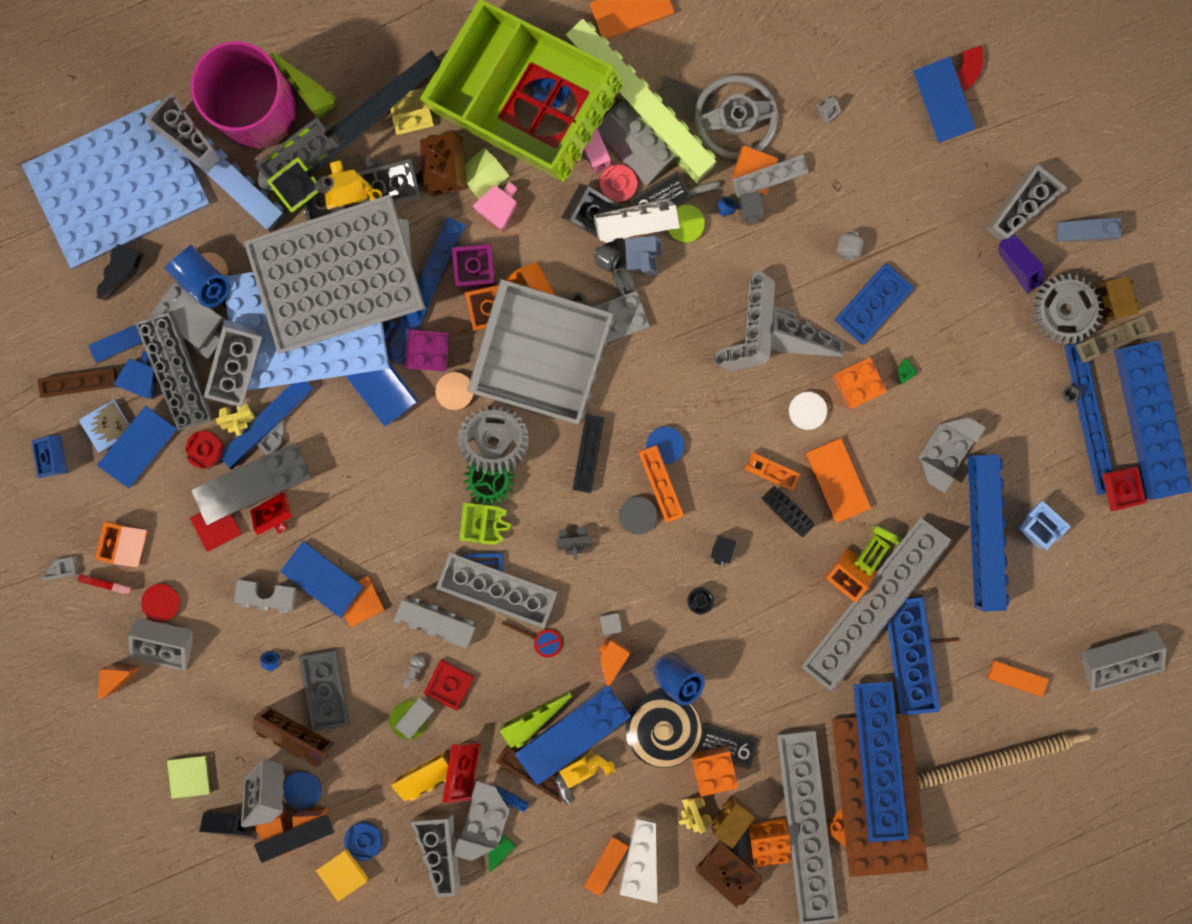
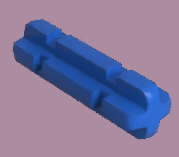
(512, 799)

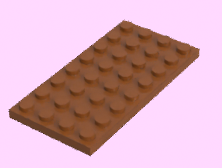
(884, 856)

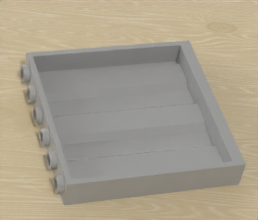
(540, 351)

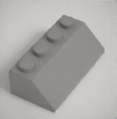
(635, 143)
(232, 363)
(1124, 660)

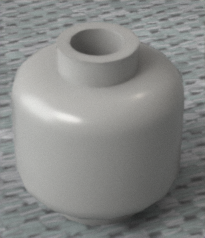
(849, 245)

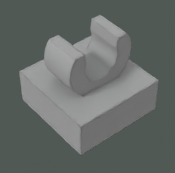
(829, 109)

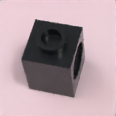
(723, 550)

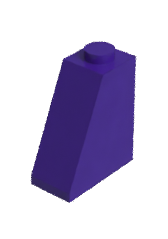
(1022, 263)

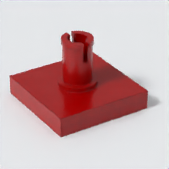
(271, 514)

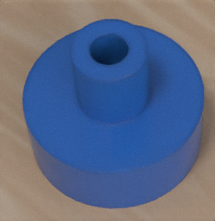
(727, 206)
(270, 660)

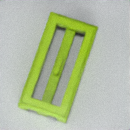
(869, 570)

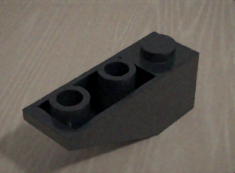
(122, 267)
(226, 825)

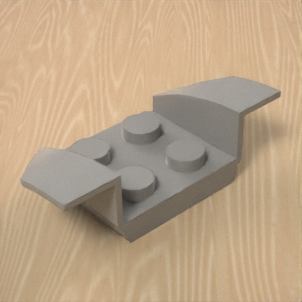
(947, 449)
(483, 824)

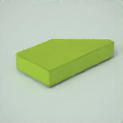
(886, 534)

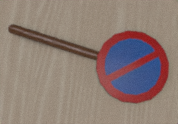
(546, 642)

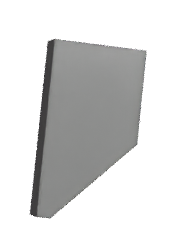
(273, 440)
(62, 568)

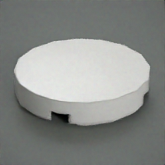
(807, 410)

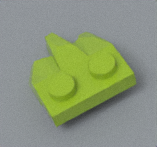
(482, 523)

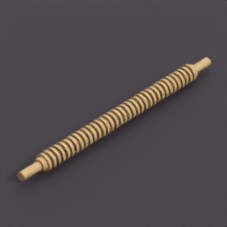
(1012, 757)

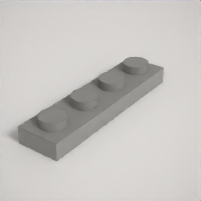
(770, 175)

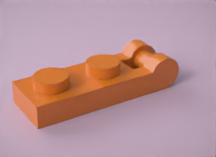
(773, 472)

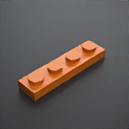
(661, 483)

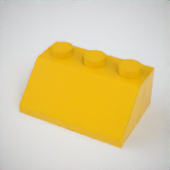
(422, 777)

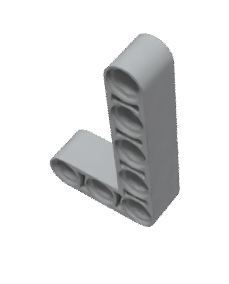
(758, 328)

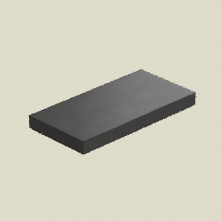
(324, 690)

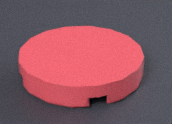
(618, 183)

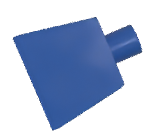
(138, 377)

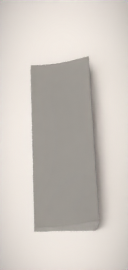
(496, 590)

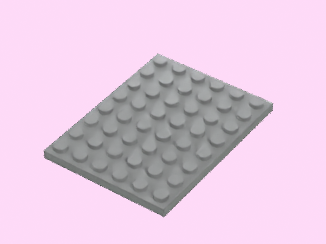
(334, 274)

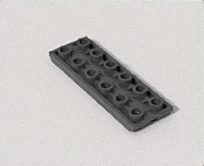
(174, 370)

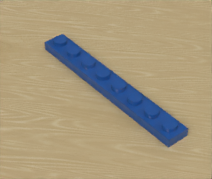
(428, 285)

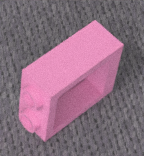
(596, 153)

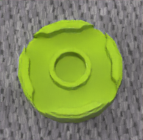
(690, 223)

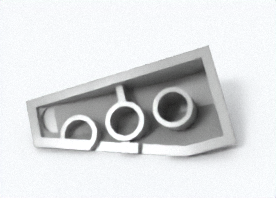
(797, 337)

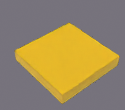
(342, 875)

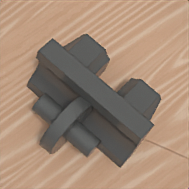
(575, 544)

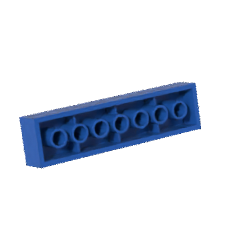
(1153, 420)
(987, 532)

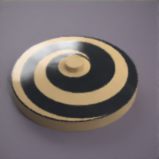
(663, 730)

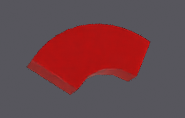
(970, 67)
(104, 584)

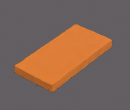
(620, 16)
(838, 480)

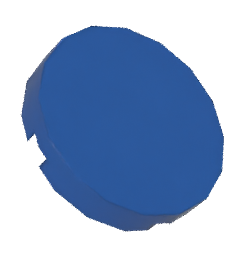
(543, 87)
(668, 442)
(302, 790)
(363, 840)

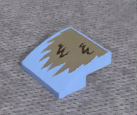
(104, 425)

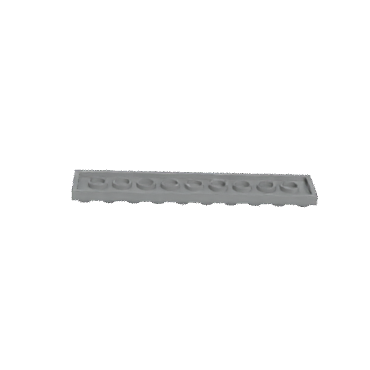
(877, 605)
(807, 827)

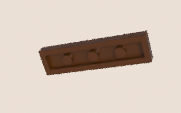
(77, 383)
(510, 762)

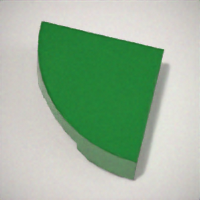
(905, 371)

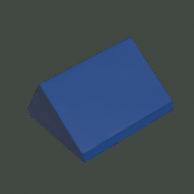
(49, 456)

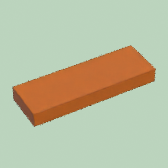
(1017, 678)
(606, 865)

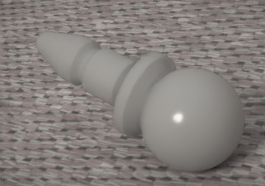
(416, 663)

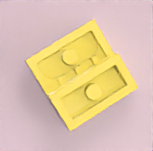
(411, 113)

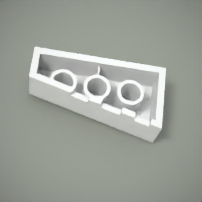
(636, 220)
(640, 868)

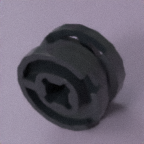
(700, 600)

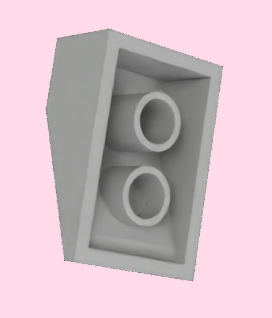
(193, 319)

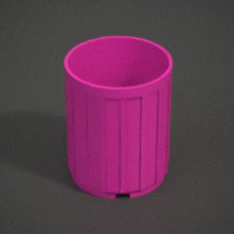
(244, 95)

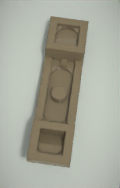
(1113, 338)

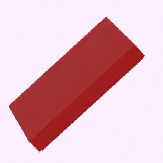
(461, 772)

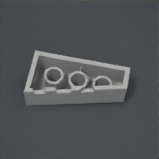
(438, 843)

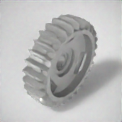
(1079, 316)
(492, 456)

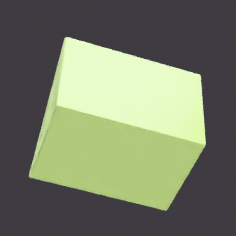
(483, 173)

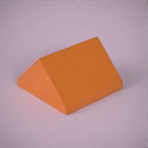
(532, 277)
(113, 677)
(309, 814)

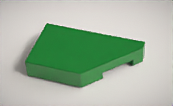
(499, 853)

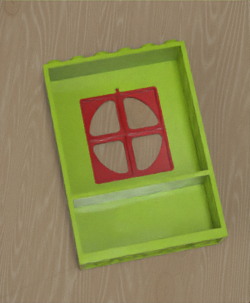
(487, 75)

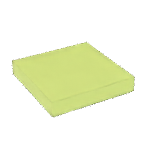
(189, 776)

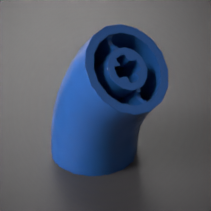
(198, 277)
(678, 678)

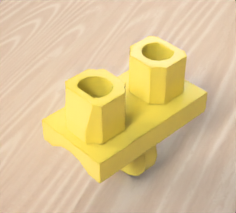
(235, 421)
(691, 815)

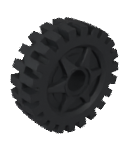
(788, 511)

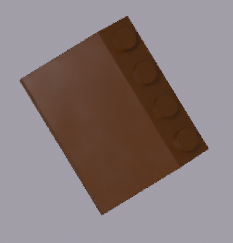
(292, 735)

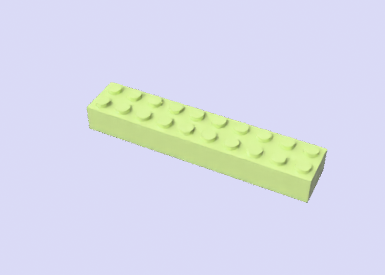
(647, 105)

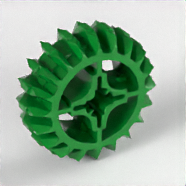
(473, 485)

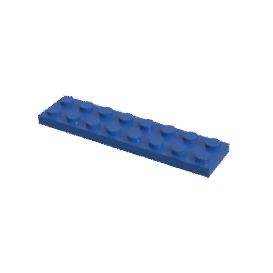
(880, 762)

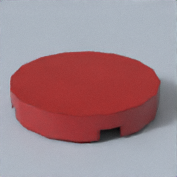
(204, 449)
(160, 602)

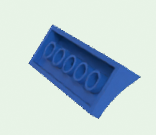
(384, 393)
(913, 658)

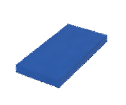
(944, 99)
(874, 303)
(137, 446)
(322, 579)

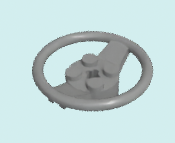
(724, 116)

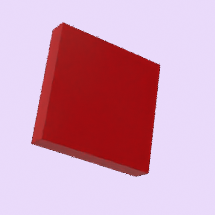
(1124, 488)
(216, 532)
(449, 684)

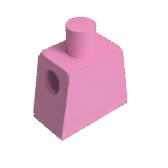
(497, 205)

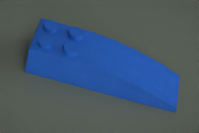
(572, 734)

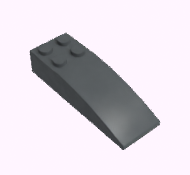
(391, 179)
(252, 483)

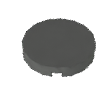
(638, 515)

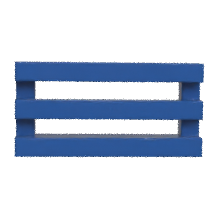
(500, 562)

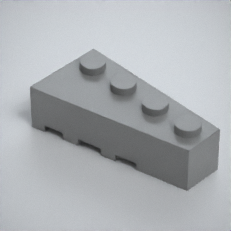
(178, 129)
(1026, 200)
(435, 621)

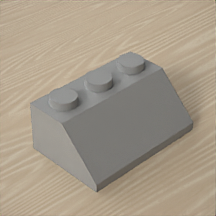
(160, 643)
(263, 793)

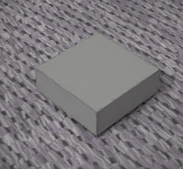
(610, 623)

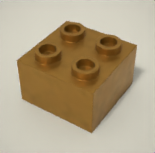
(1117, 299)
(732, 821)

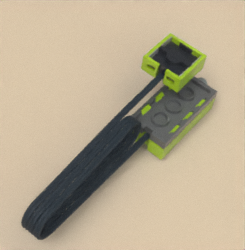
(294, 161)

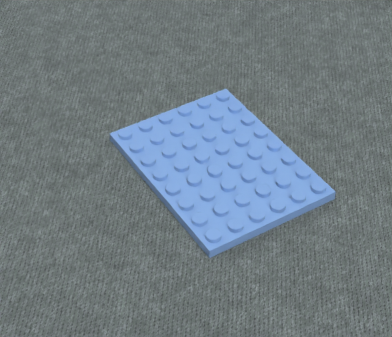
(113, 187)
(338, 356)

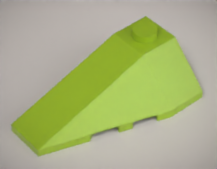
(312, 93)
(525, 725)

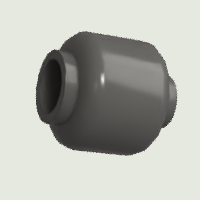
(608, 257)

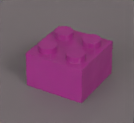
(473, 266)
(426, 350)

